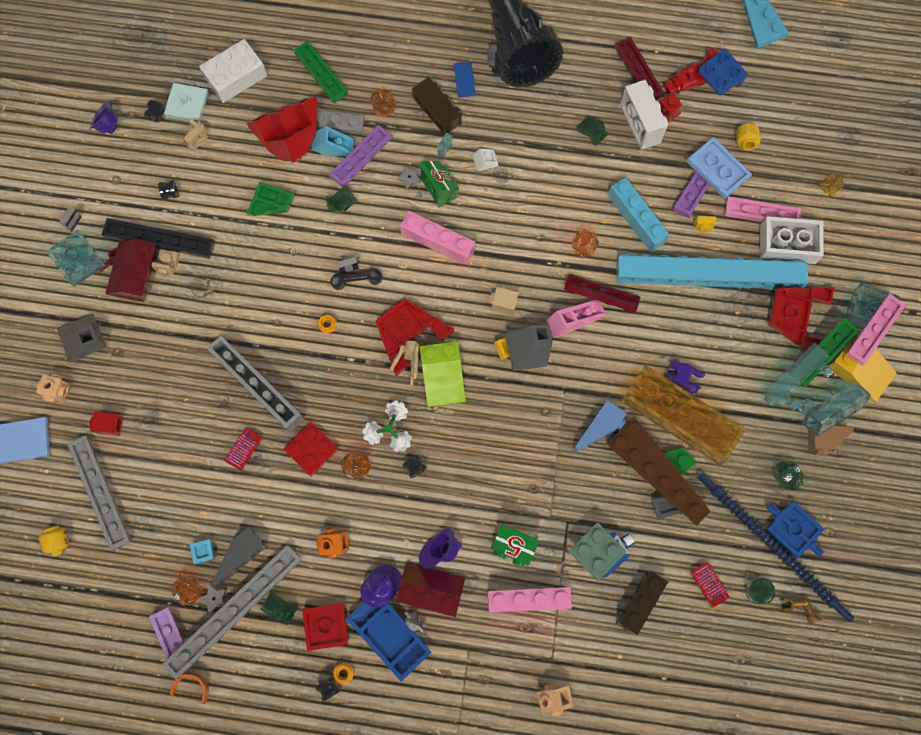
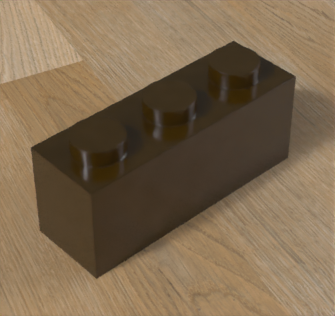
(437, 105)
(642, 603)

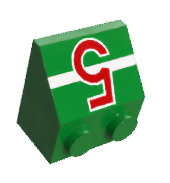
(438, 182)
(515, 546)

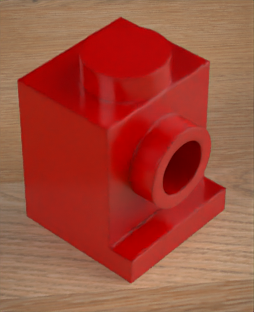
(672, 105)

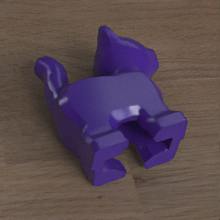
(682, 375)

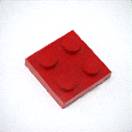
(311, 449)
(325, 627)

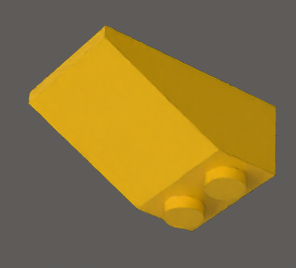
(872, 376)

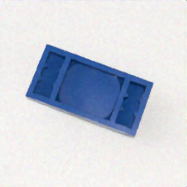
(389, 638)

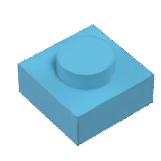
(202, 551)

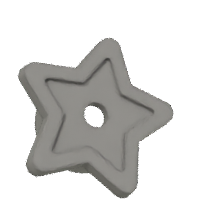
(409, 181)
(211, 605)
(414, 621)

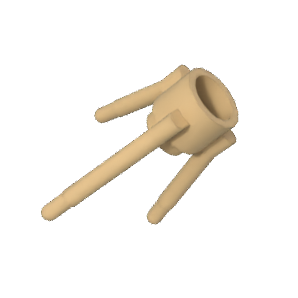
(411, 353)

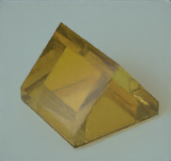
(832, 184)

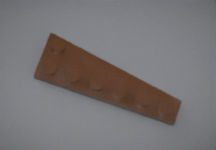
(649, 461)

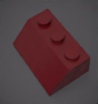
(132, 270)
(431, 589)

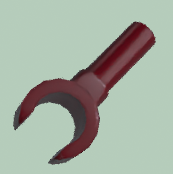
(111, 259)

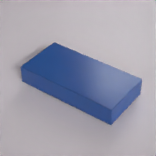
(464, 79)

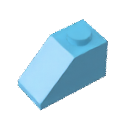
(332, 143)

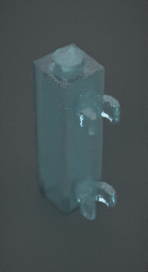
(795, 375)
(835, 409)

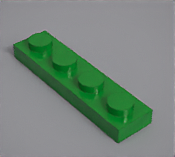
(320, 72)
(834, 343)

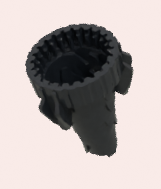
(524, 47)

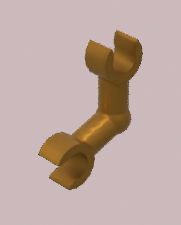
(803, 602)

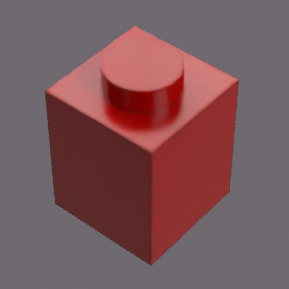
(106, 423)

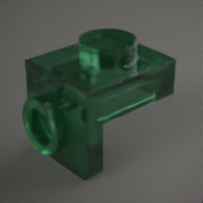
(593, 128)
(341, 200)
(279, 608)

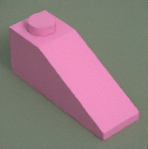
(575, 317)

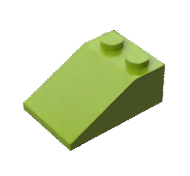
(442, 374)

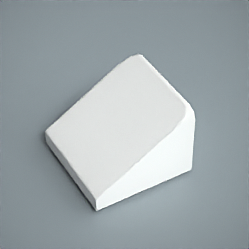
(485, 159)

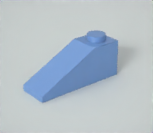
(604, 424)

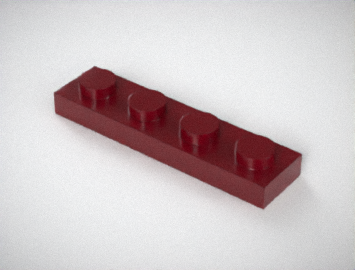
(637, 65)
(602, 293)

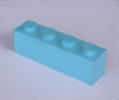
(638, 215)

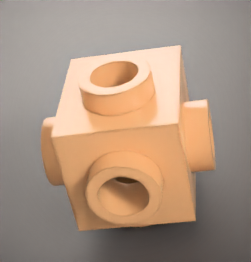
(52, 388)
(555, 699)

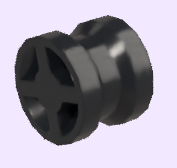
(154, 111)
(168, 190)
(414, 466)
(327, 689)

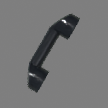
(339, 280)

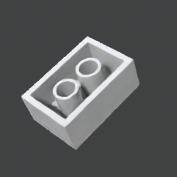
(233, 70)
(643, 114)
(791, 239)

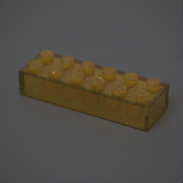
(683, 415)

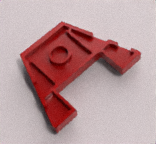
(792, 311)
(404, 324)

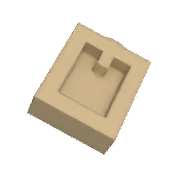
(196, 136)
(166, 262)

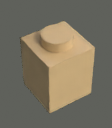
(504, 300)

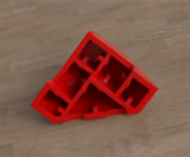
(289, 130)

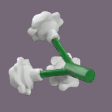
(400, 440)

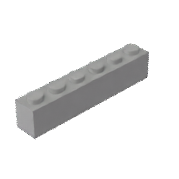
(255, 384)

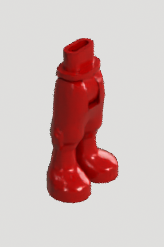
(689, 77)

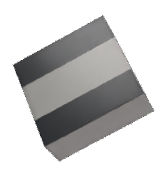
(70, 219)
(348, 265)

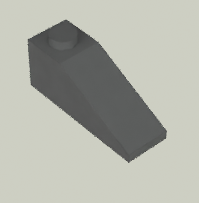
(241, 551)

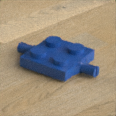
(795, 529)

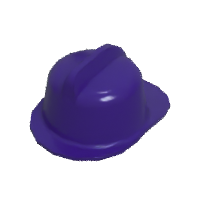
(105, 119)
(440, 548)
(381, 586)

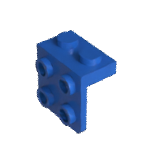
(723, 72)

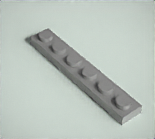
(99, 493)

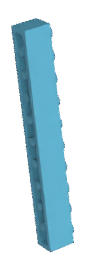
(711, 272)

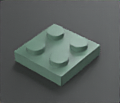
(597, 551)

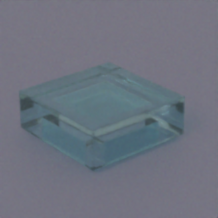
(444, 145)

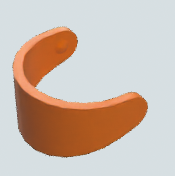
(200, 679)

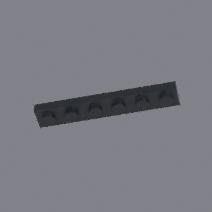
(162, 238)

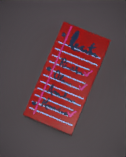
(243, 449)
(709, 585)

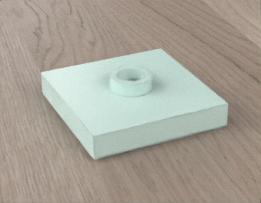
(186, 102)

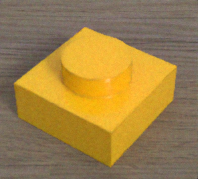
(704, 224)
(502, 349)

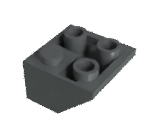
(81, 338)
(529, 347)

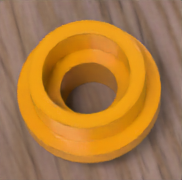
(327, 318)
(336, 673)

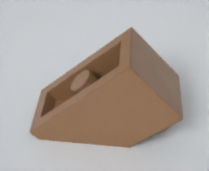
(828, 440)

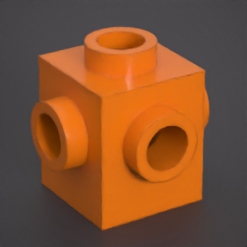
(332, 542)

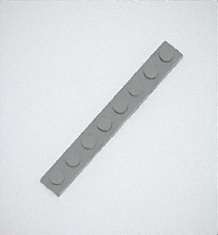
(231, 612)

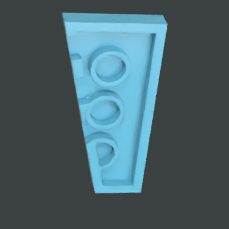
(764, 22)

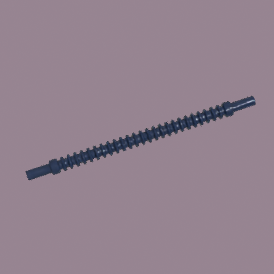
(831, 601)

